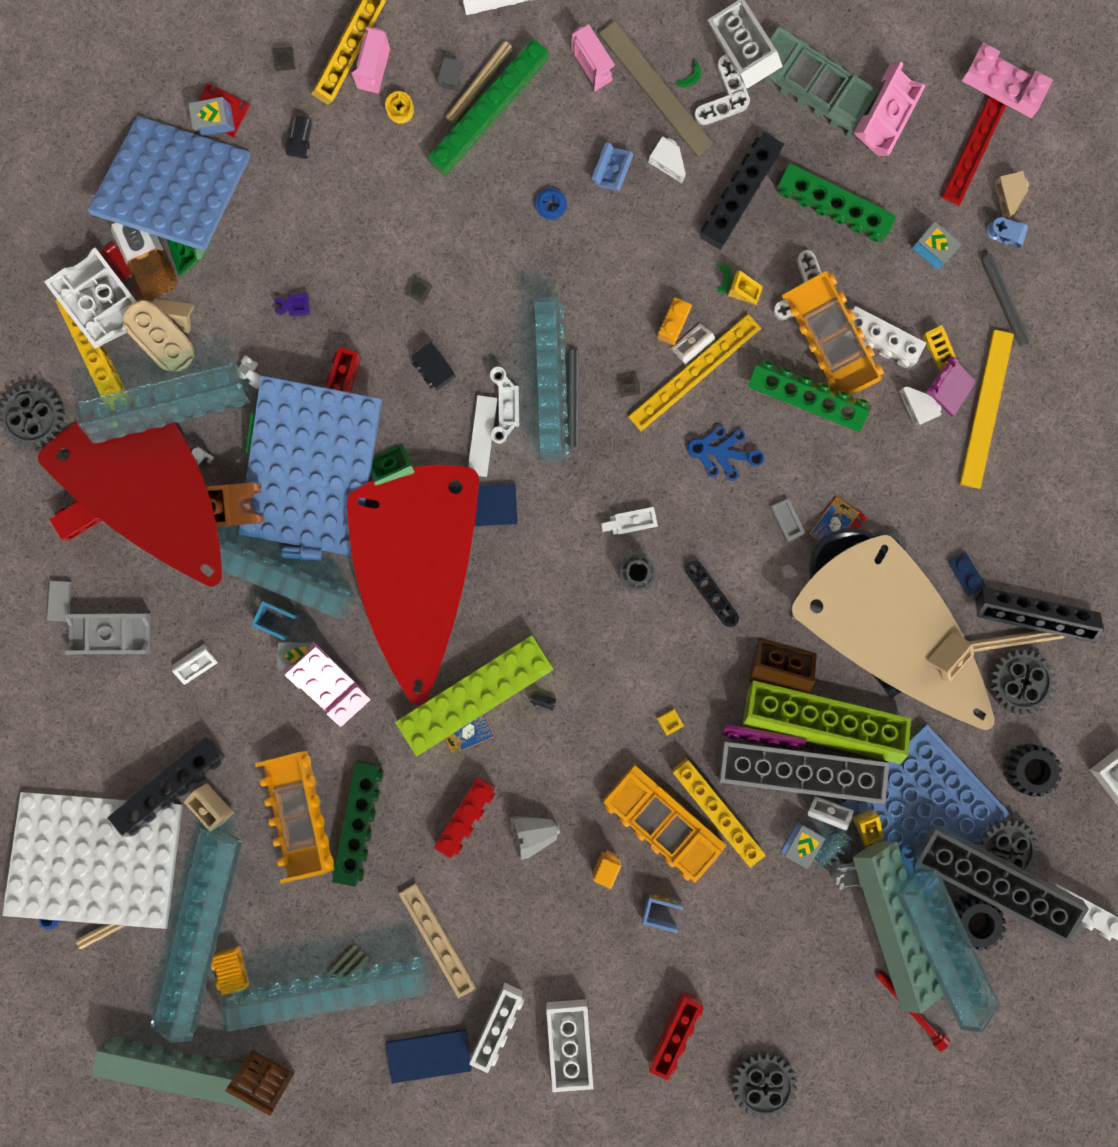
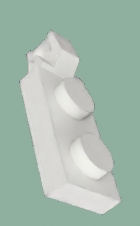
(631, 521)

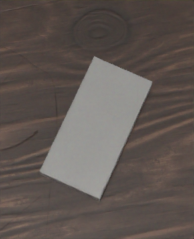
(787, 519)
(59, 600)

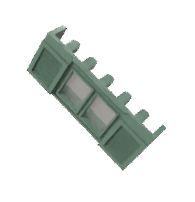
(820, 82)

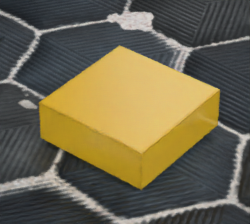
(670, 722)

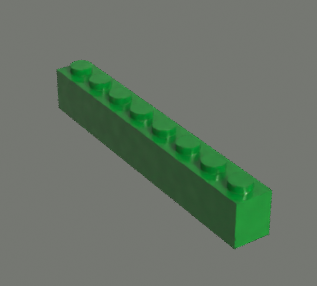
(488, 107)

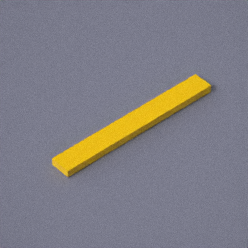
(694, 372)
(986, 409)

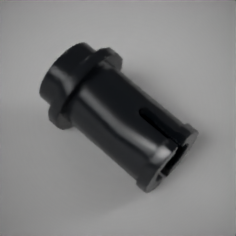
(541, 700)

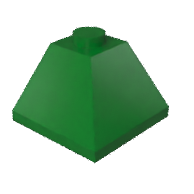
(184, 256)
(391, 465)

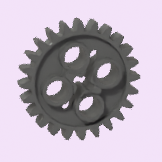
(16, 407)
(1040, 687)
(1011, 833)
(767, 1067)

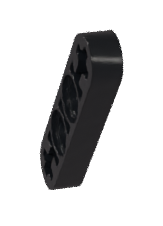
(709, 596)

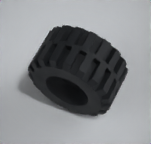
(1047, 777)
(994, 921)

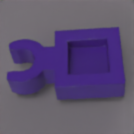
(296, 305)

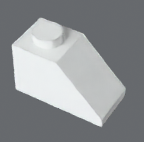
(668, 159)
(919, 405)

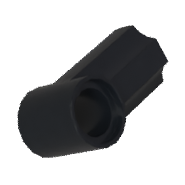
(299, 141)

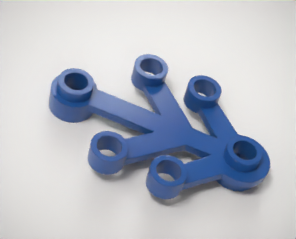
(721, 452)

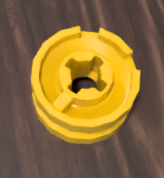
(406, 112)

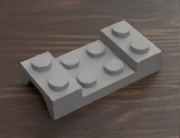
(108, 633)

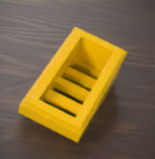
(933, 351)

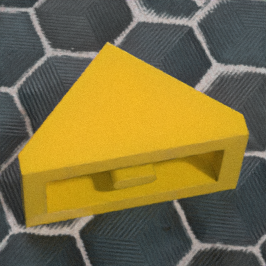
(745, 288)
(869, 827)

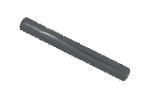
(1005, 300)
(573, 398)

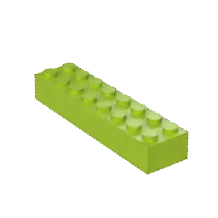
(474, 695)
(827, 722)

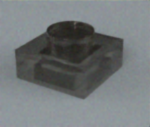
(284, 58)
(419, 290)

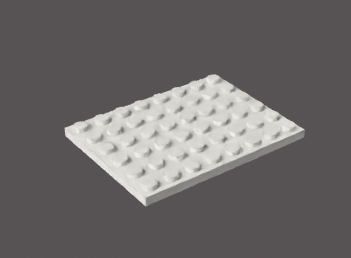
(80, 869)

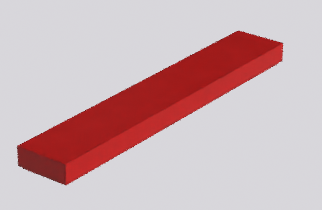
(973, 151)

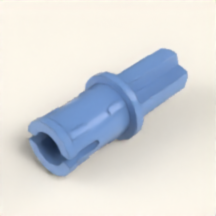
(302, 553)

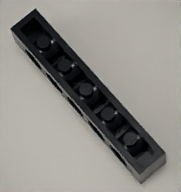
(770, 149)
(1039, 614)
(122, 817)

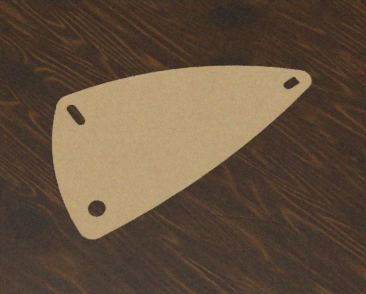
(890, 625)

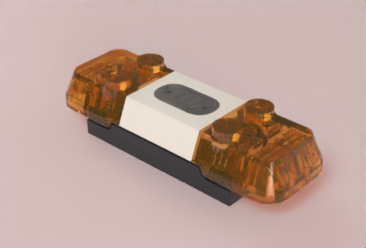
(145, 260)

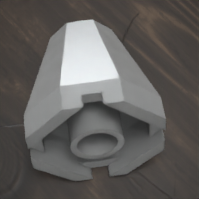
(532, 834)

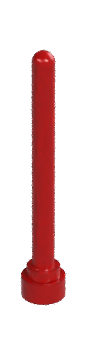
(939, 1040)

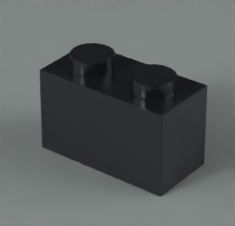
(433, 366)

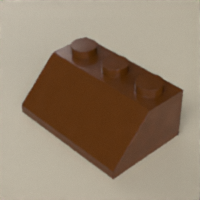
(783, 666)

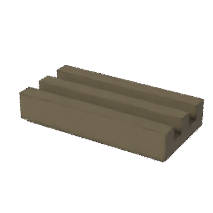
(351, 962)

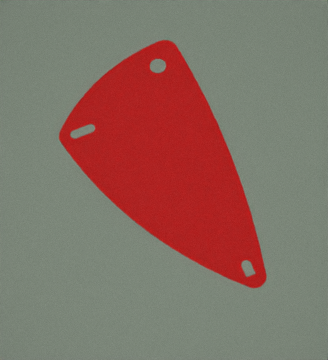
(143, 495)
(413, 565)

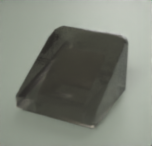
(628, 384)

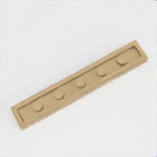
(437, 940)

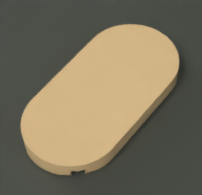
(158, 335)

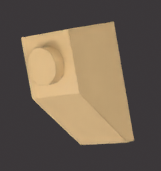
(1011, 191)

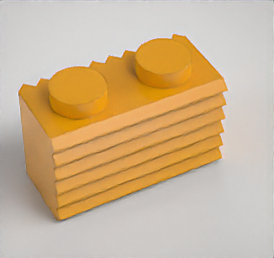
(674, 321)
(606, 869)
(229, 970)

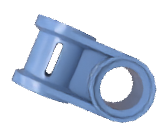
(1010, 231)

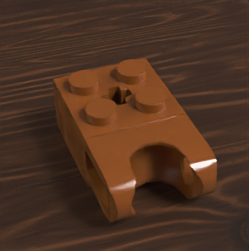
(233, 504)

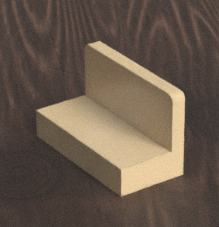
(177, 312)
(952, 656)

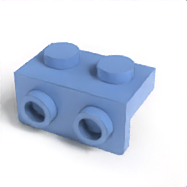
(612, 167)

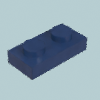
(966, 574)

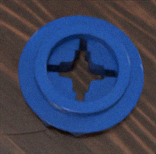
(559, 200)

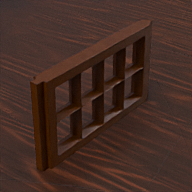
(251, 1098)

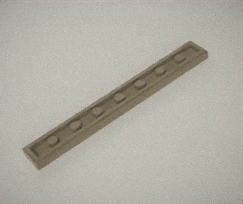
(655, 89)

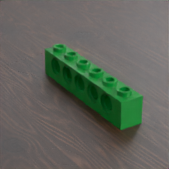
(847, 201)
(816, 405)

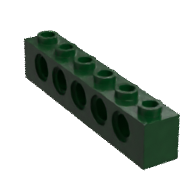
(342, 872)

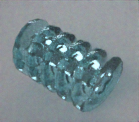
(832, 847)

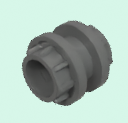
(638, 560)

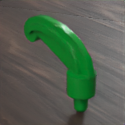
(691, 80)
(727, 279)

